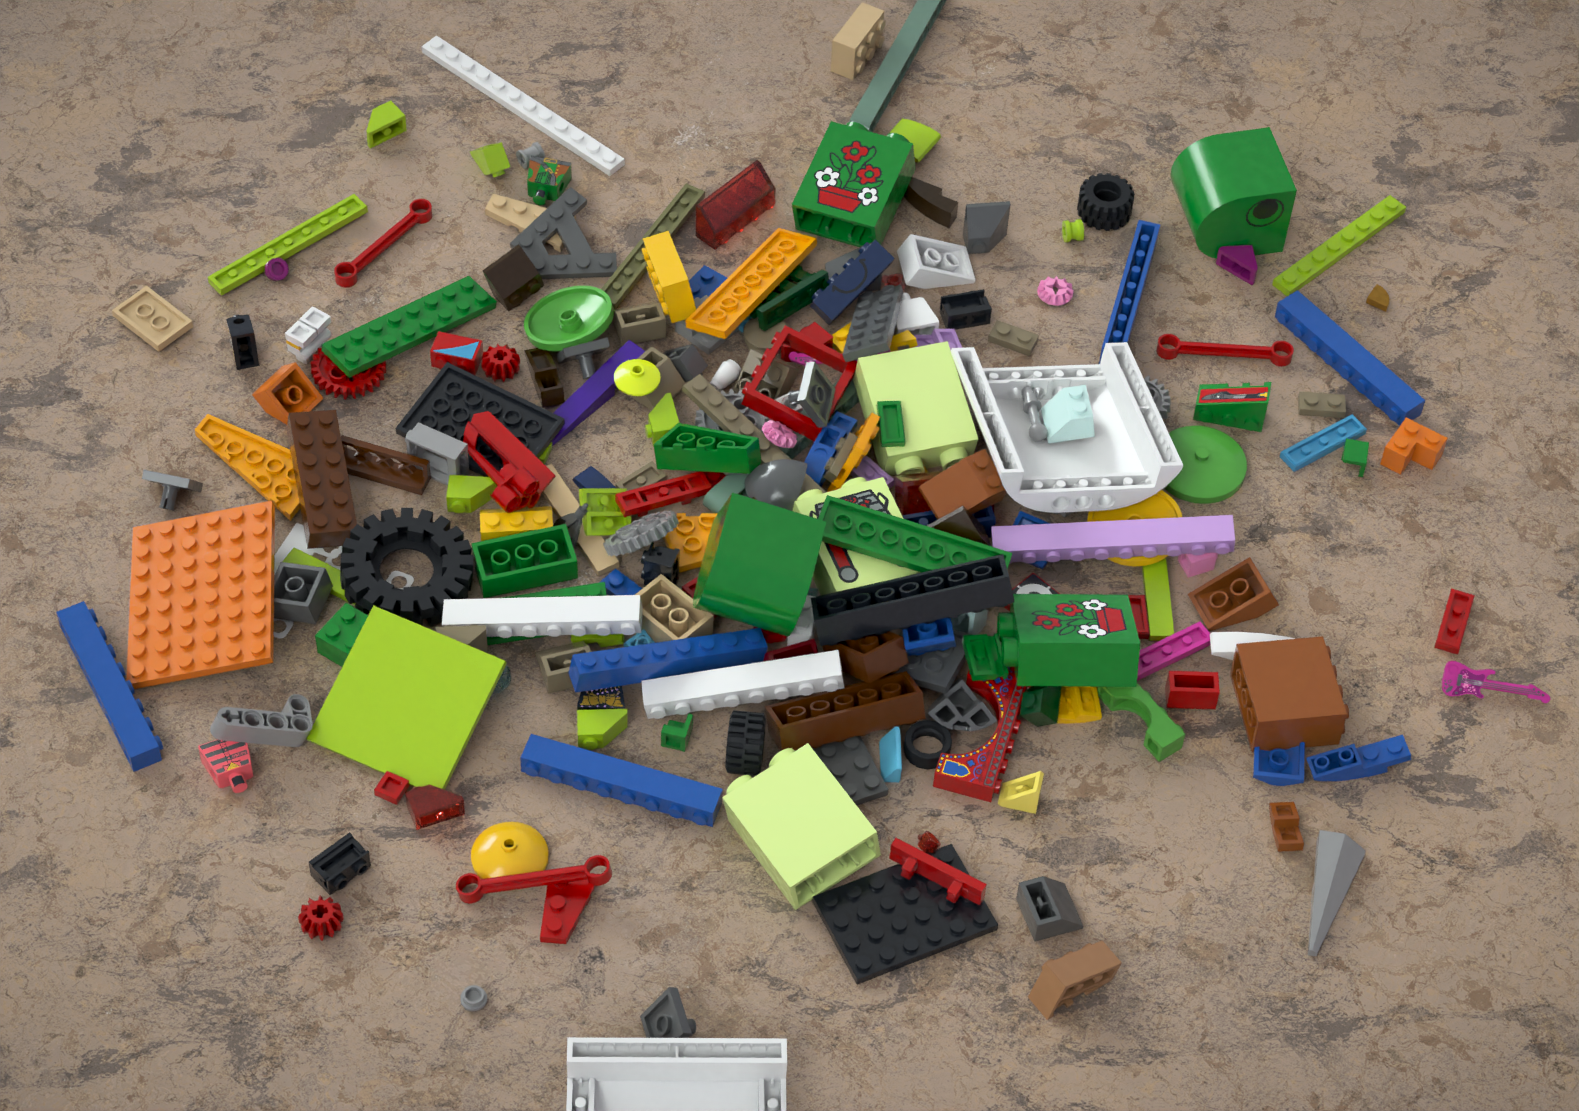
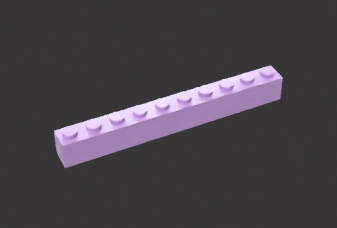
(1116, 538)

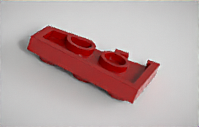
(563, 909)

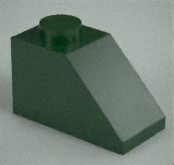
(1041, 705)

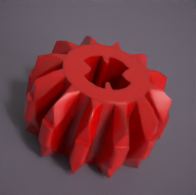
(500, 362)
(321, 918)

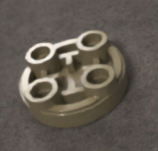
(759, 339)

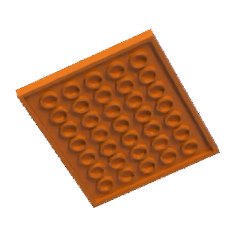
(202, 595)

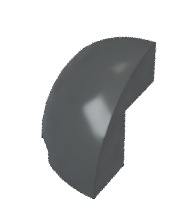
(777, 482)
(961, 709)

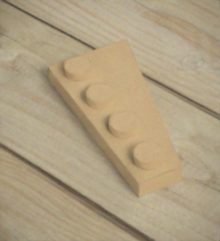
(518, 215)

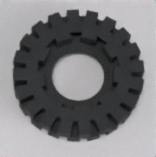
(376, 539)

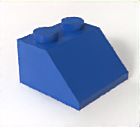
(929, 637)

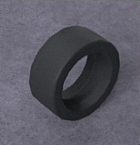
(931, 729)

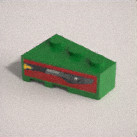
(1233, 406)

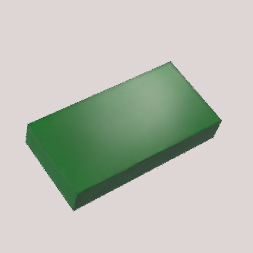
(891, 424)

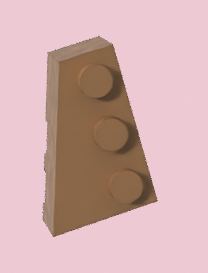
(1072, 975)

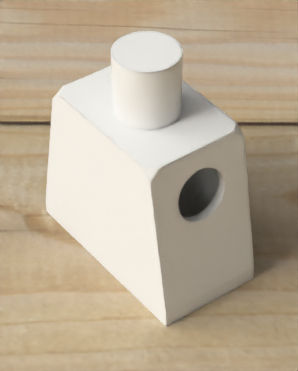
(915, 316)

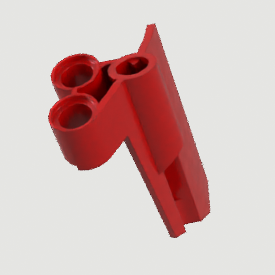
(522, 473)

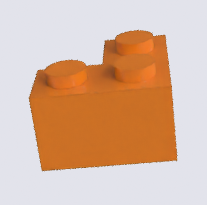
(1413, 443)

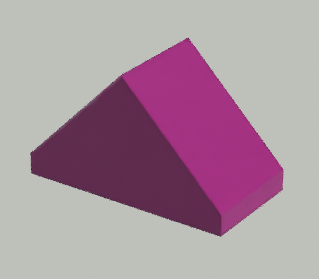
(1238, 261)

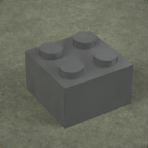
(300, 592)

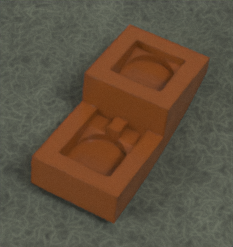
(1286, 826)

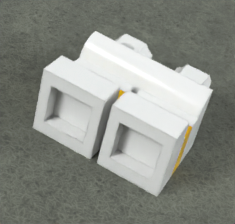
(308, 334)

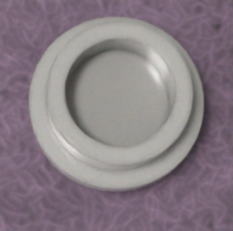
(473, 998)

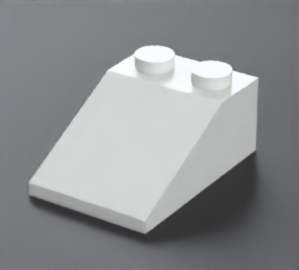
(934, 263)

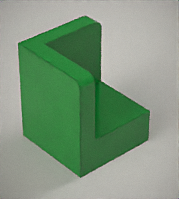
(1356, 453)
(677, 734)

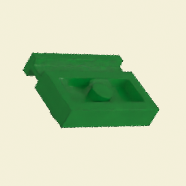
(984, 657)

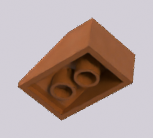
(967, 483)
(1233, 597)

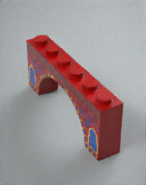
(978, 771)

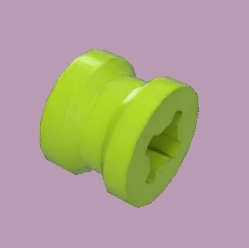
(1073, 230)

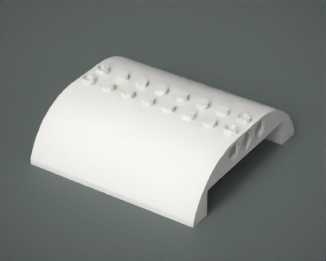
(1115, 469)
(676, 1074)

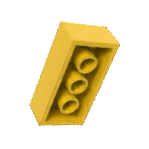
(668, 277)

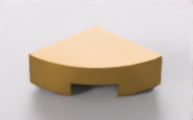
(1378, 298)

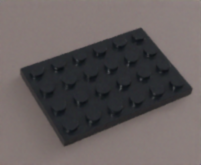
(459, 394)
(898, 921)

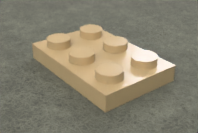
(152, 318)

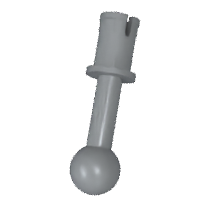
(1032, 406)

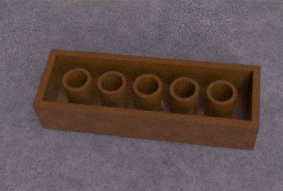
(321, 477)
(845, 712)

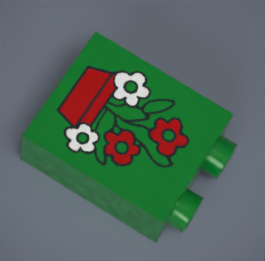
(854, 184)
(1070, 640)

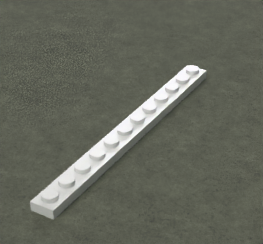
(523, 106)

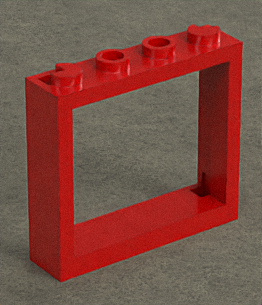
(780, 412)

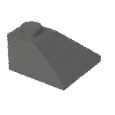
(985, 225)

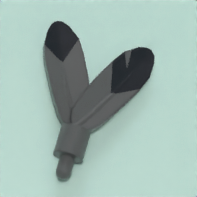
(573, 522)

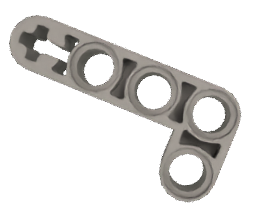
(265, 727)

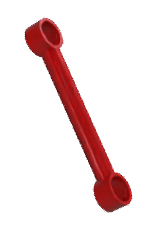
(383, 243)
(1228, 350)
(534, 879)

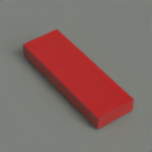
(1454, 621)

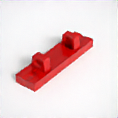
(663, 493)
(954, 880)

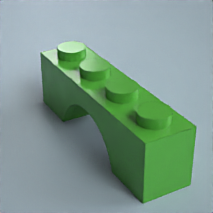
(1162, 735)

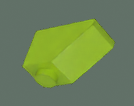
(385, 123)
(491, 159)
(661, 419)
(468, 493)
(600, 727)

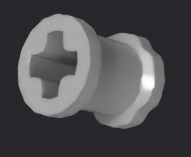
(523, 156)

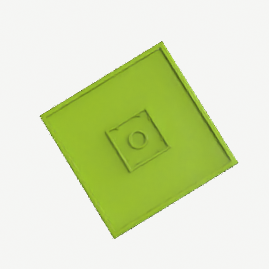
(406, 700)

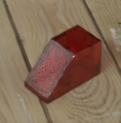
(433, 805)

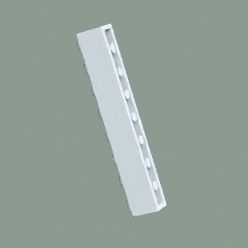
(548, 615)
(742, 684)

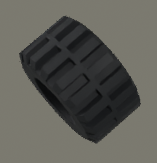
(1105, 201)
(745, 743)

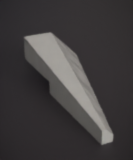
(1335, 867)

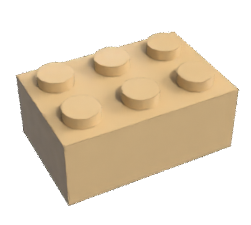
(857, 41)
(670, 612)

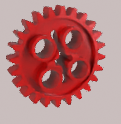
(334, 380)

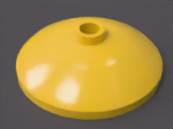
(493, 859)

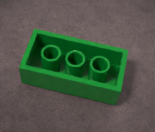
(524, 560)
(340, 633)

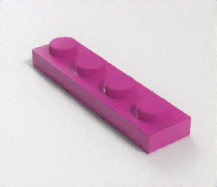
(1172, 649)

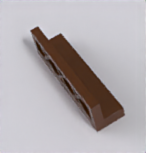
(383, 468)

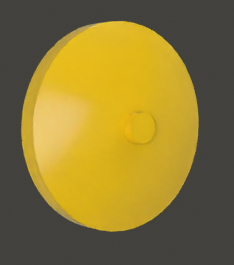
(1157, 506)

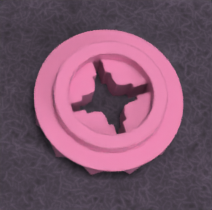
(1047, 295)
(779, 434)

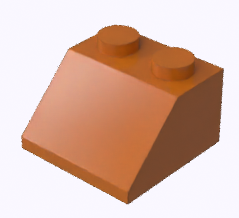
(287, 393)

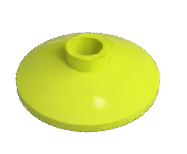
(637, 377)

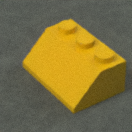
(498, 523)

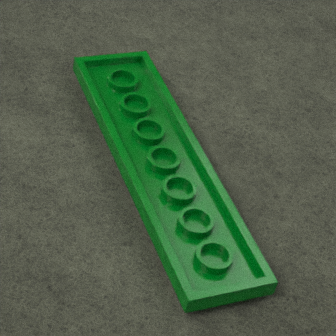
(408, 326)
(898, 539)

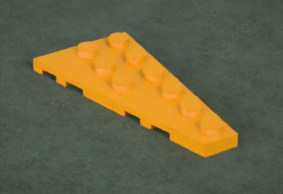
(256, 459)
(691, 538)

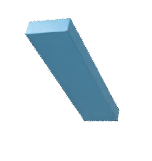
(1322, 443)

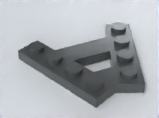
(560, 219)

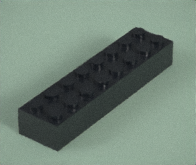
(912, 600)

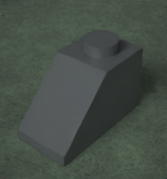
(687, 361)

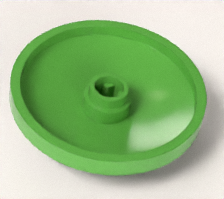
(568, 318)
(1211, 465)

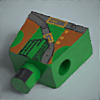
(547, 178)

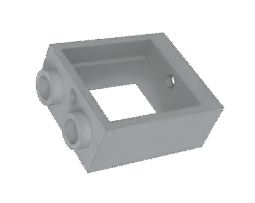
(456, 452)

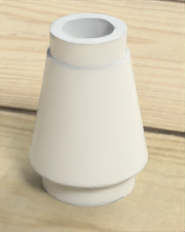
(726, 374)

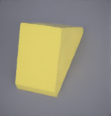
(1022, 793)

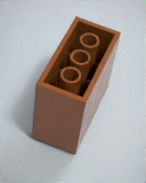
(1288, 693)

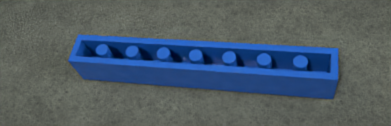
(1132, 284)
(1349, 358)
(665, 659)
(109, 686)
(621, 780)

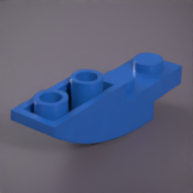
(824, 445)
(1359, 762)

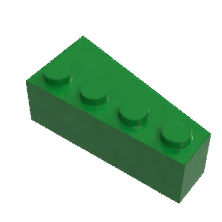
(706, 450)

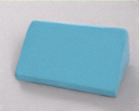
(891, 756)

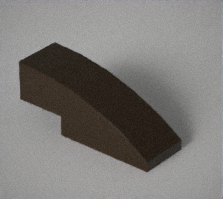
(931, 203)
(545, 377)

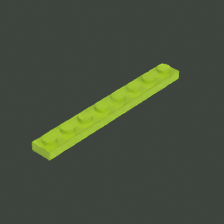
(287, 244)
(1339, 246)

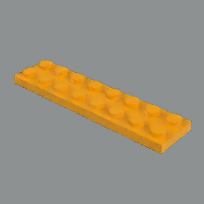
(751, 283)

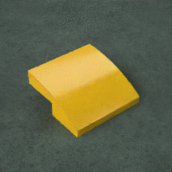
(1079, 705)

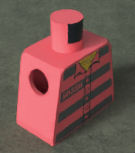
(227, 763)

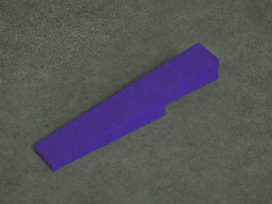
(594, 391)

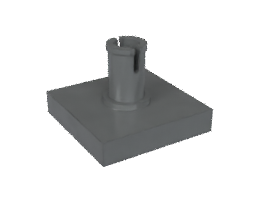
(584, 354)
(814, 394)
(171, 486)
(667, 1017)

